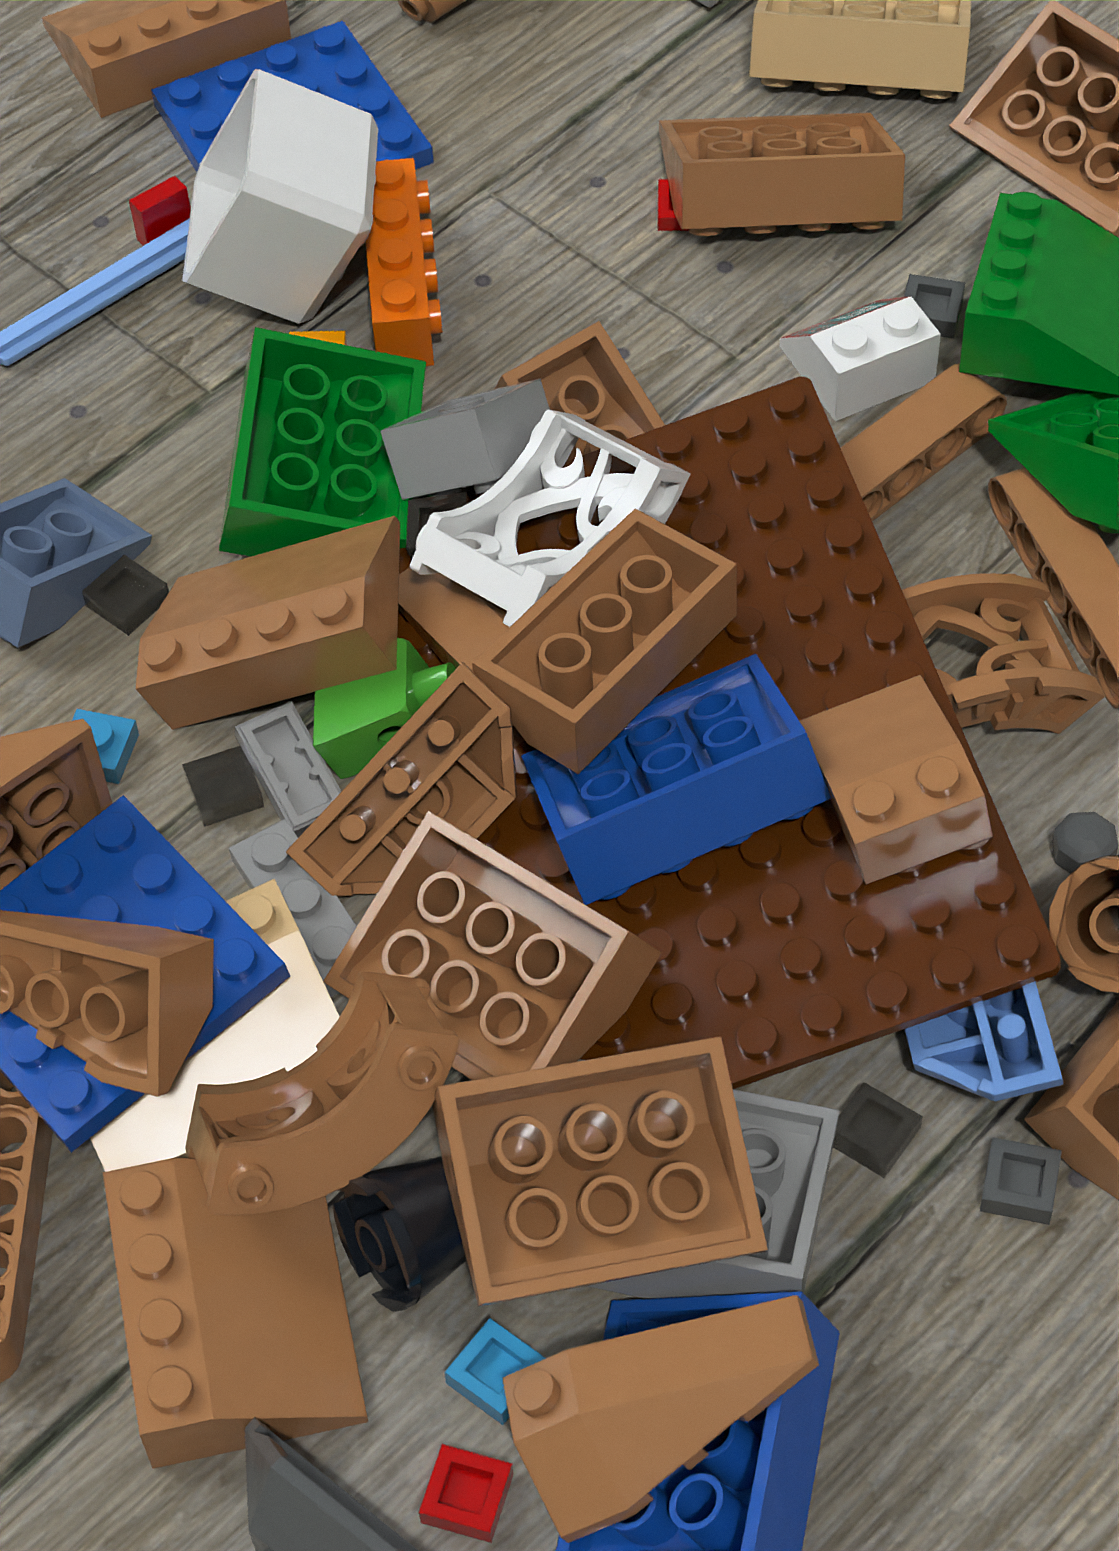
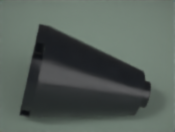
(401, 1230)

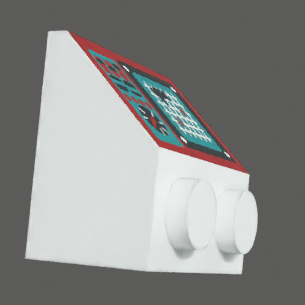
(866, 355)

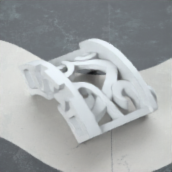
(480, 539)

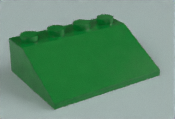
(1045, 298)
(313, 443)
(1070, 451)

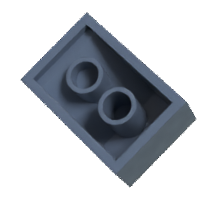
(51, 551)

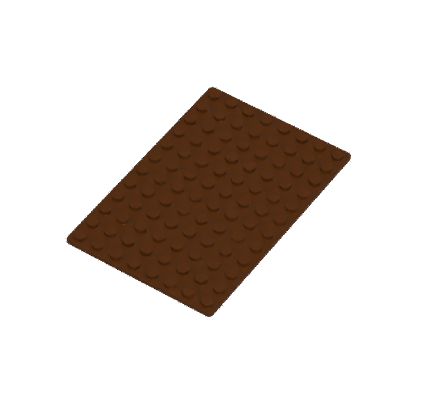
(781, 932)

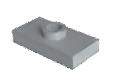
(288, 765)

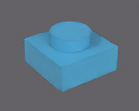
(114, 741)
(483, 1364)

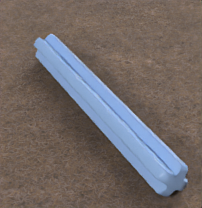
(93, 294)

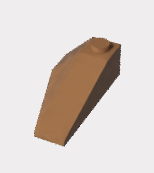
(451, 619)
(108, 993)
(633, 1408)

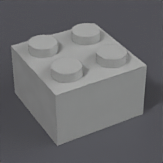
(464, 440)

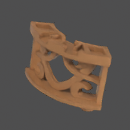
(1040, 677)
(333, 1115)

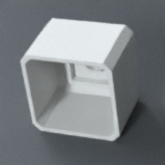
(282, 198)

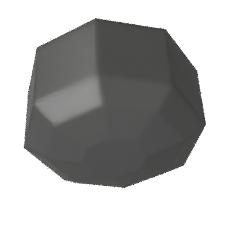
(1082, 839)

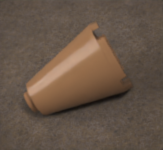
(1087, 922)

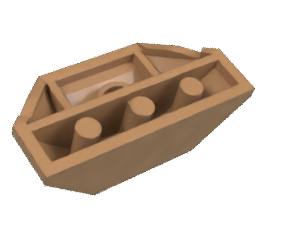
(444, 760)

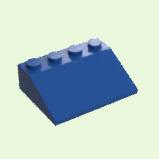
(681, 781)
(757, 1473)

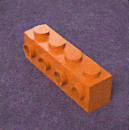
(397, 265)

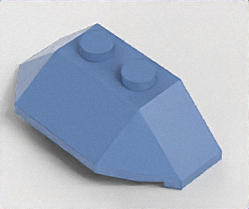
(990, 1047)

